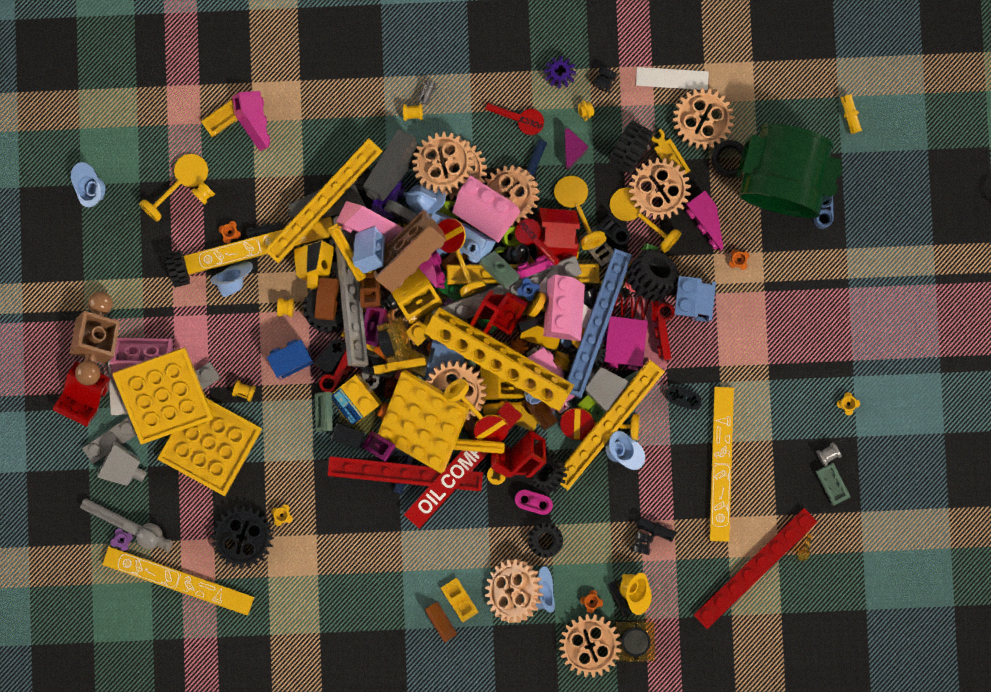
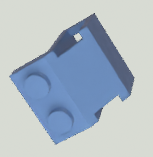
(695, 298)
(440, 353)

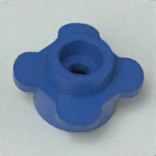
(523, 289)

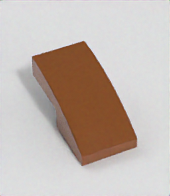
(370, 292)
(326, 299)

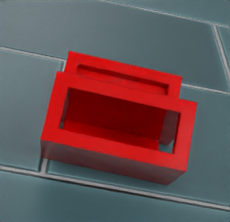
(559, 231)
(501, 311)
(79, 400)
(523, 458)

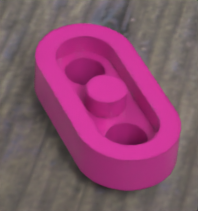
(525, 269)
(533, 502)

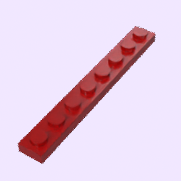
(395, 473)
(755, 568)

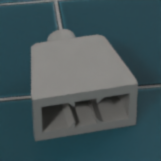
(604, 387)
(120, 466)

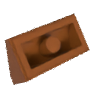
(441, 621)

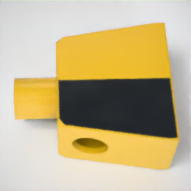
(313, 262)

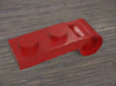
(661, 333)
(342, 371)

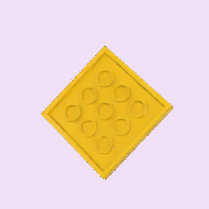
(163, 395)
(423, 421)
(212, 449)

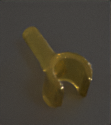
(804, 554)

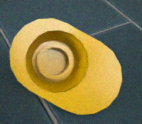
(636, 592)

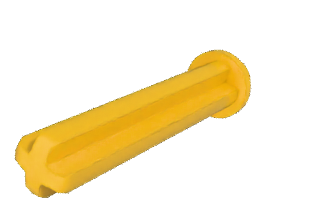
(346, 250)
(479, 446)

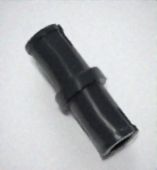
(655, 529)

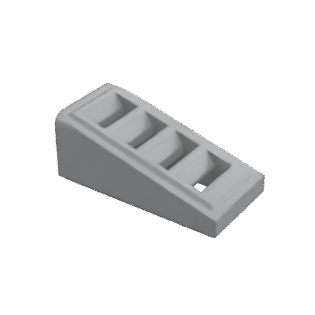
(607, 248)

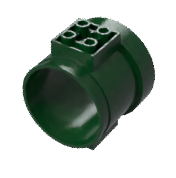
(788, 170)

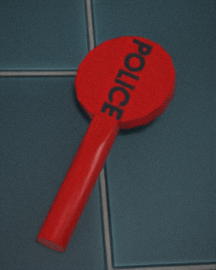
(529, 121)
(528, 232)

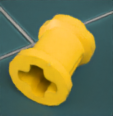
(412, 112)
(243, 390)

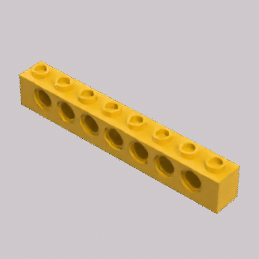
(493, 350)

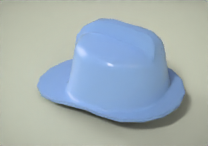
(87, 185)
(421, 198)
(231, 279)
(625, 451)
(547, 599)

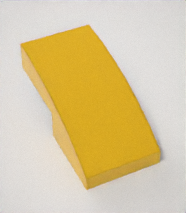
(459, 600)

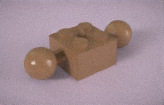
(94, 337)

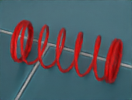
(654, 307)

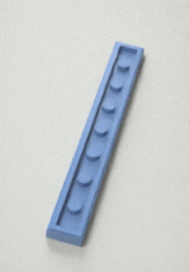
(598, 321)

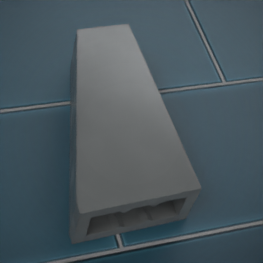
(391, 166)
(351, 195)

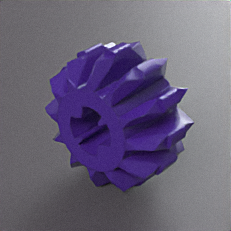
(554, 68)

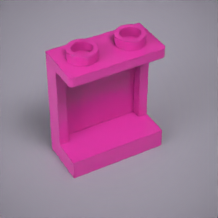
(625, 342)

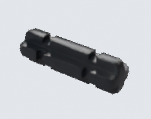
(263, 229)
(620, 600)

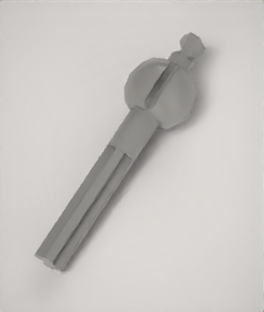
(148, 535)

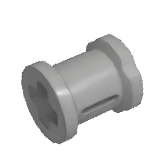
(828, 454)

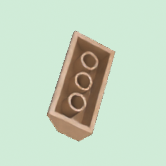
(409, 250)

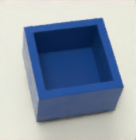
(290, 359)

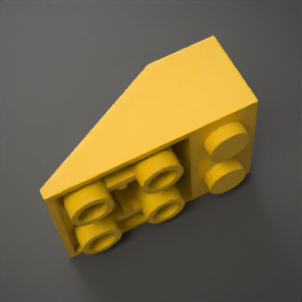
(416, 296)
(499, 388)

